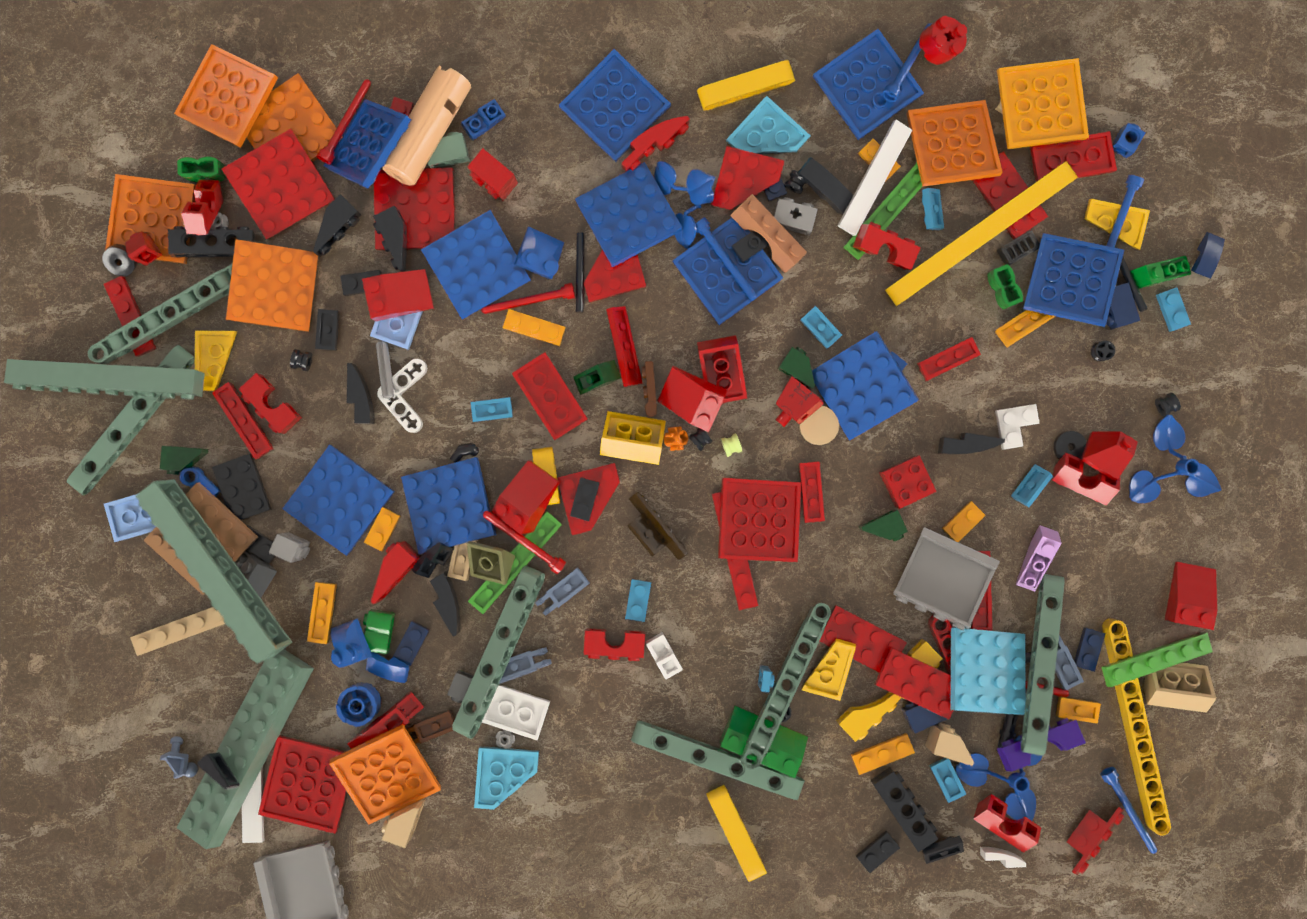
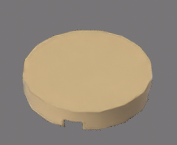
(820, 426)

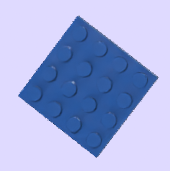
(857, 82)
(614, 105)
(368, 143)
(628, 214)
(475, 264)
(1073, 279)
(714, 281)
(863, 385)
(338, 500)
(448, 505)

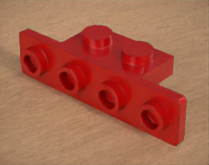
(1089, 836)

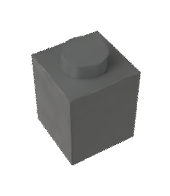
(460, 686)

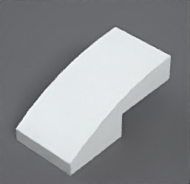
(663, 655)
(1007, 858)

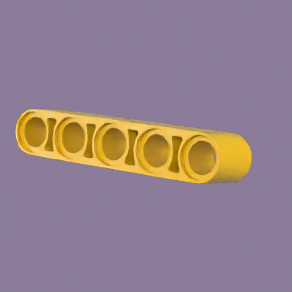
(745, 85)
(736, 833)

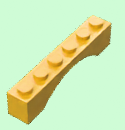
(861, 718)

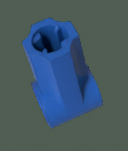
(199, 477)

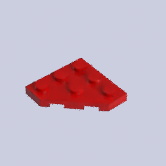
(744, 175)
(610, 281)
(608, 479)

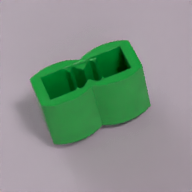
(204, 168)
(1006, 290)
(379, 630)

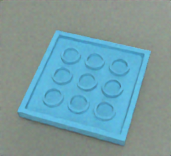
(988, 671)

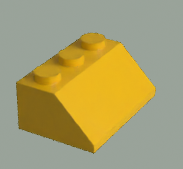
(632, 437)

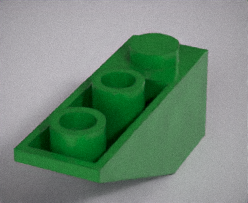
(1161, 272)

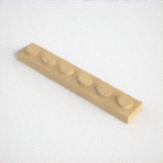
(176, 630)

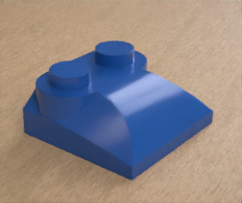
(539, 253)
(349, 644)

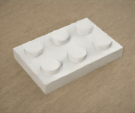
(517, 712)

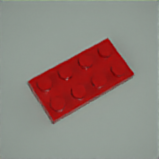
(1085, 157)
(1004, 188)
(549, 396)
(871, 641)
(916, 682)

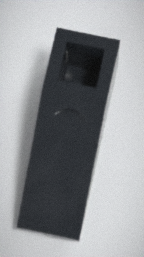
(336, 221)
(394, 232)

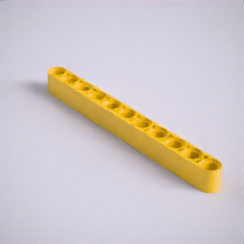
(981, 233)
(1142, 733)

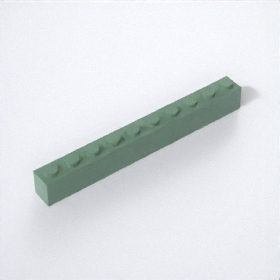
(105, 378)

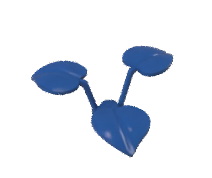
(700, 192)
(1200, 478)
(1020, 803)

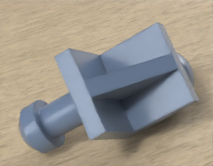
(179, 762)

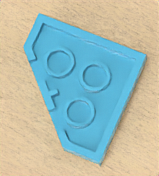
(768, 131)
(502, 773)

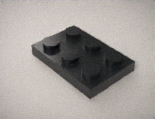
(242, 487)

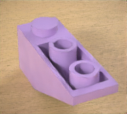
(1038, 557)

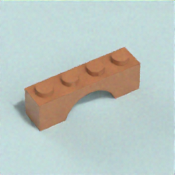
(755, 217)

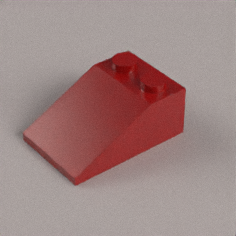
(397, 294)
(723, 366)
(692, 398)
(526, 498)
(394, 568)
(1193, 596)

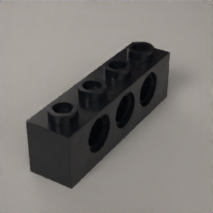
(178, 237)
(925, 833)

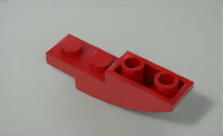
(660, 135)
(394, 717)

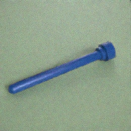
(892, 90)
(1133, 185)
(704, 229)
(1111, 776)

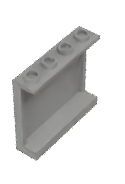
(946, 579)
(301, 883)

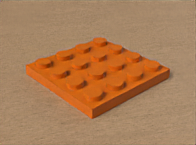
(226, 95)
(296, 108)
(954, 143)
(148, 207)
(271, 285)
(385, 774)

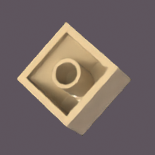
(947, 743)
(401, 826)

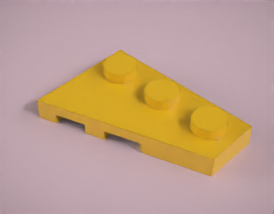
(1104, 215)
(211, 355)
(832, 671)

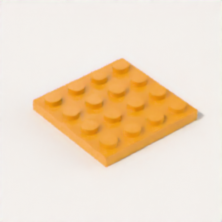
(1042, 103)

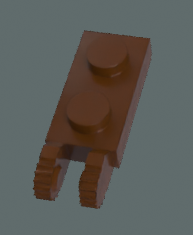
(649, 390)
(432, 727)

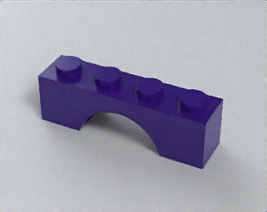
(1063, 735)

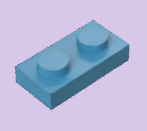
(933, 209)
(1173, 309)
(821, 327)
(491, 409)
(1032, 485)
(638, 600)
(765, 679)
(947, 779)

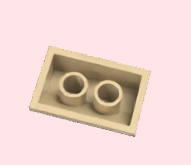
(1181, 687)

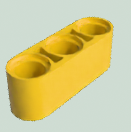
(545, 459)

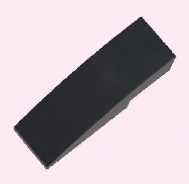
(826, 185)
(359, 395)
(968, 444)
(447, 604)

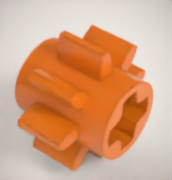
(675, 438)

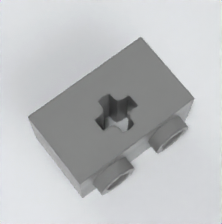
(805, 212)
(290, 547)

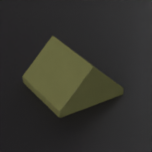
(489, 562)

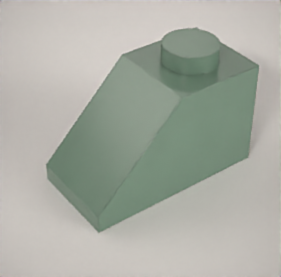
(450, 151)

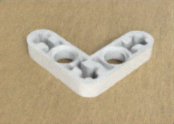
(398, 391)

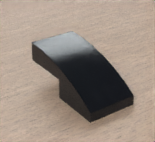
(431, 558)

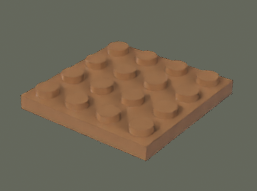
(223, 523)

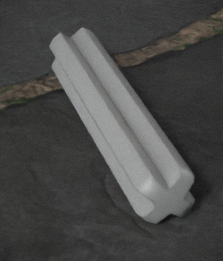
(385, 369)

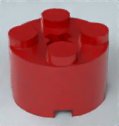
(943, 40)

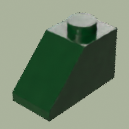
(798, 366)
(597, 377)
(179, 458)
(887, 526)

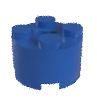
(358, 715)

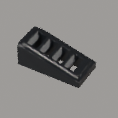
(1005, 255)
(218, 770)

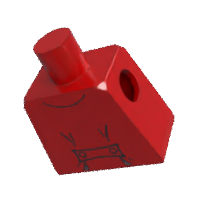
(796, 403)

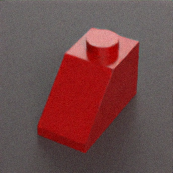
(142, 248)

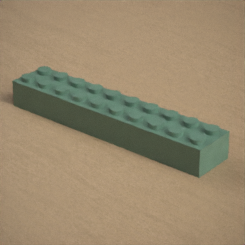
(213, 570)
(246, 747)

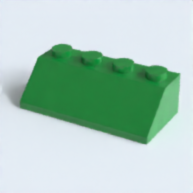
(784, 752)

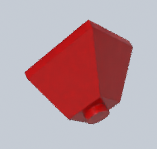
(1109, 452)

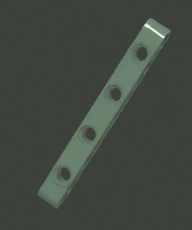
(157, 320)
(129, 423)
(498, 652)
(1042, 665)
(779, 699)
(715, 759)

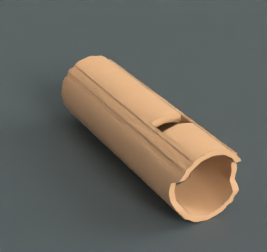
(427, 125)

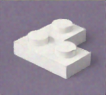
(1011, 420)

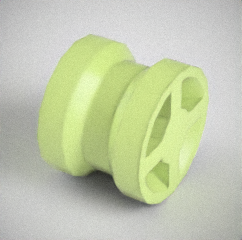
(731, 445)

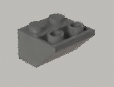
(256, 571)

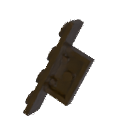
(652, 531)

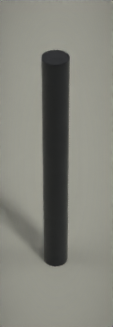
(579, 272)
(1129, 279)

